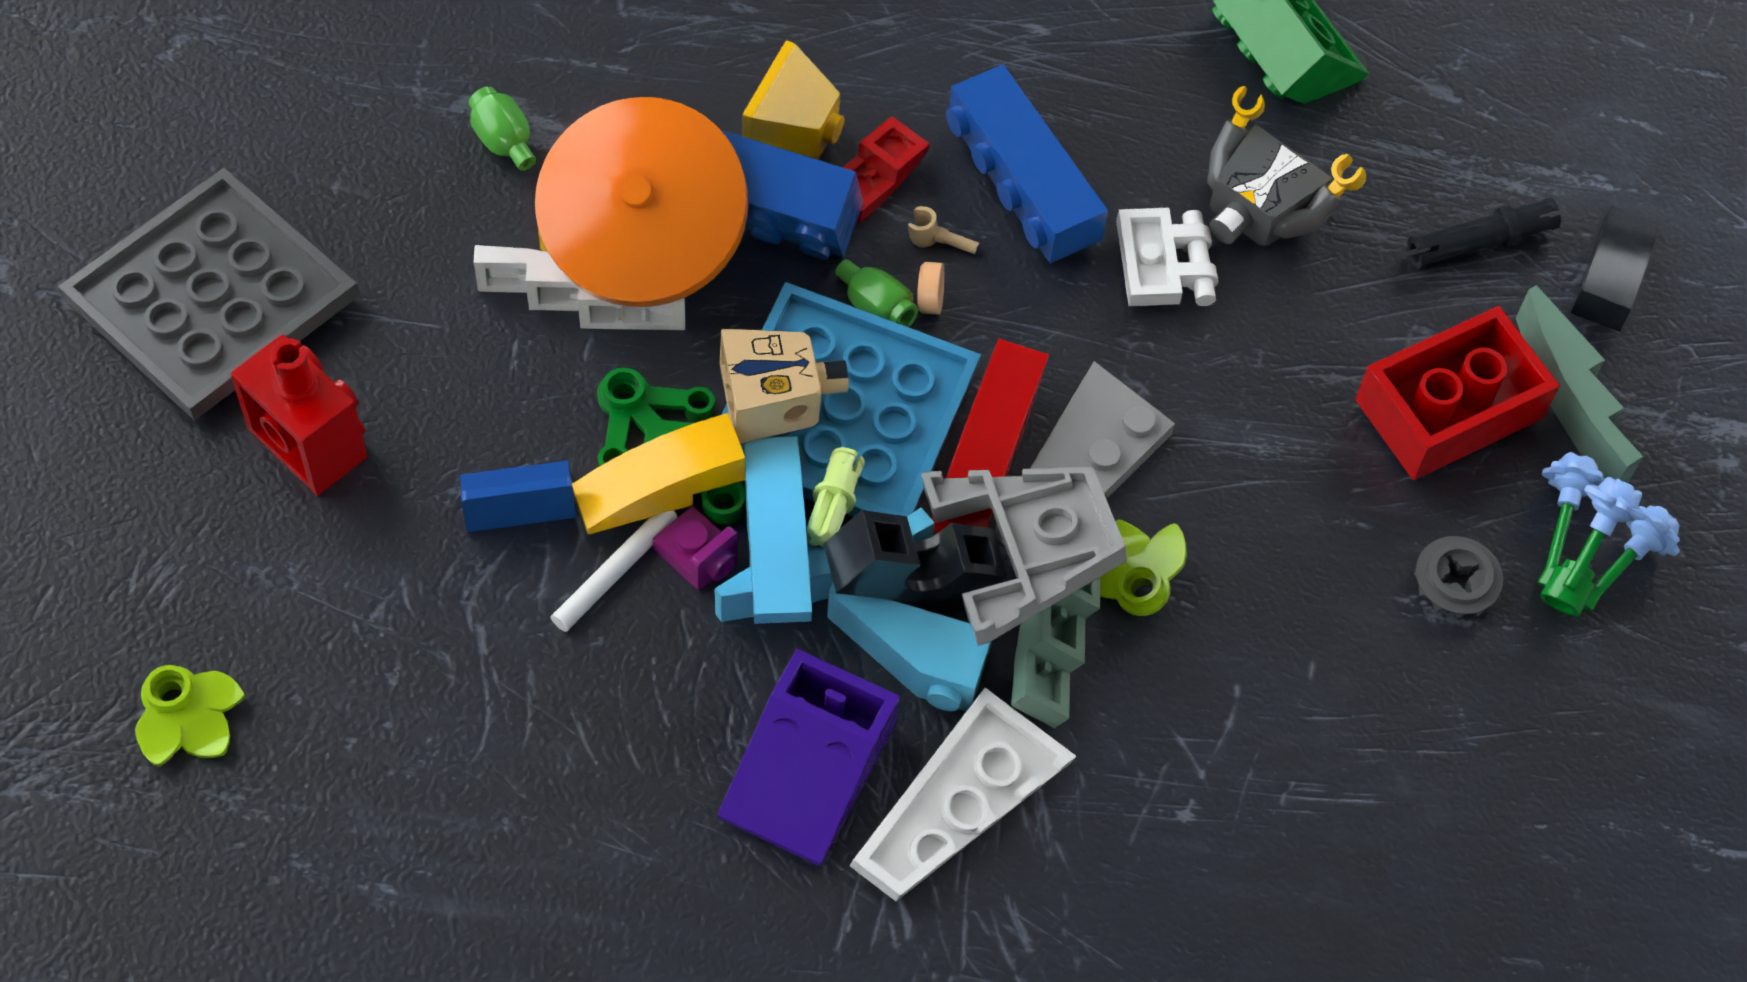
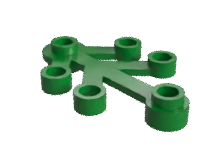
(641, 413)

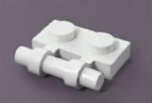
(1150, 257)

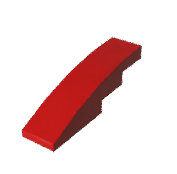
(997, 419)

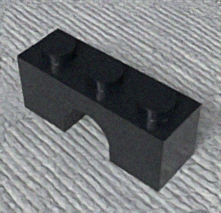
(880, 560)

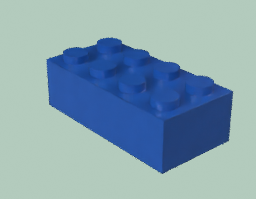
(798, 198)

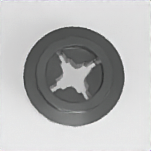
(1464, 557)

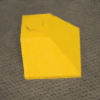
(794, 106)

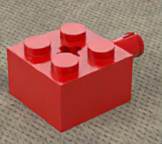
(300, 413)

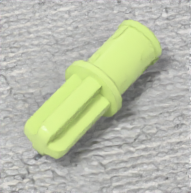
(834, 495)

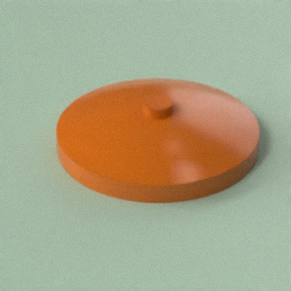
(641, 202)

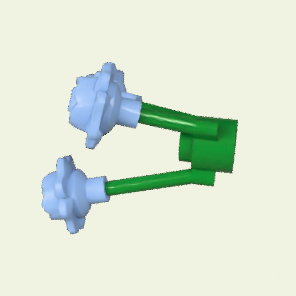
(1652, 529)

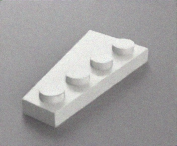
(966, 787)

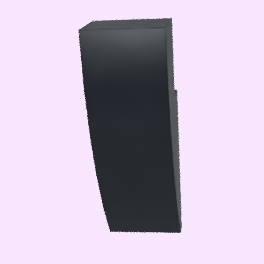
(1615, 268)

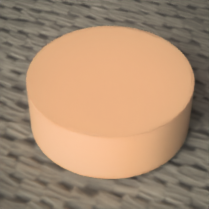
(930, 288)

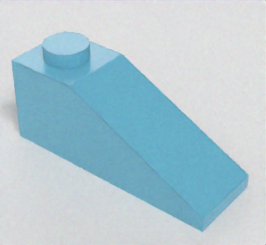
(920, 648)

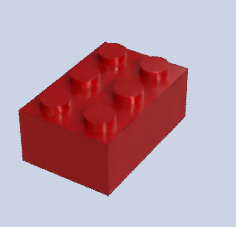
(1456, 392)

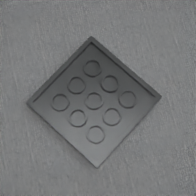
(207, 290)

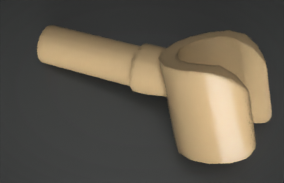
(929, 232)

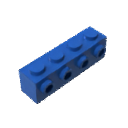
(1026, 164)

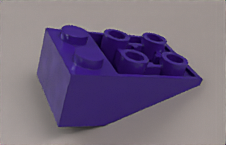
(810, 757)

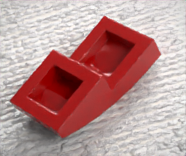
(885, 162)

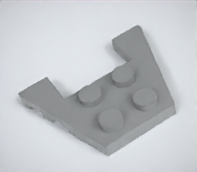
(1052, 529)

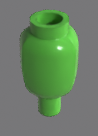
(501, 126)
(878, 293)

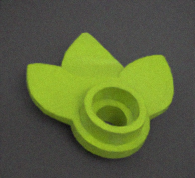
(1147, 563)
(191, 720)

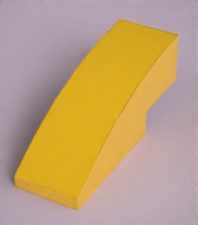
(661, 475)

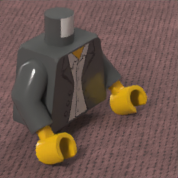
(1267, 186)

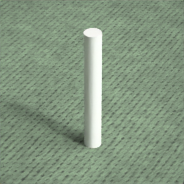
(610, 571)

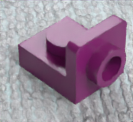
(698, 548)

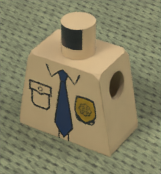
(774, 381)

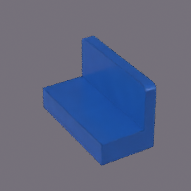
(517, 496)

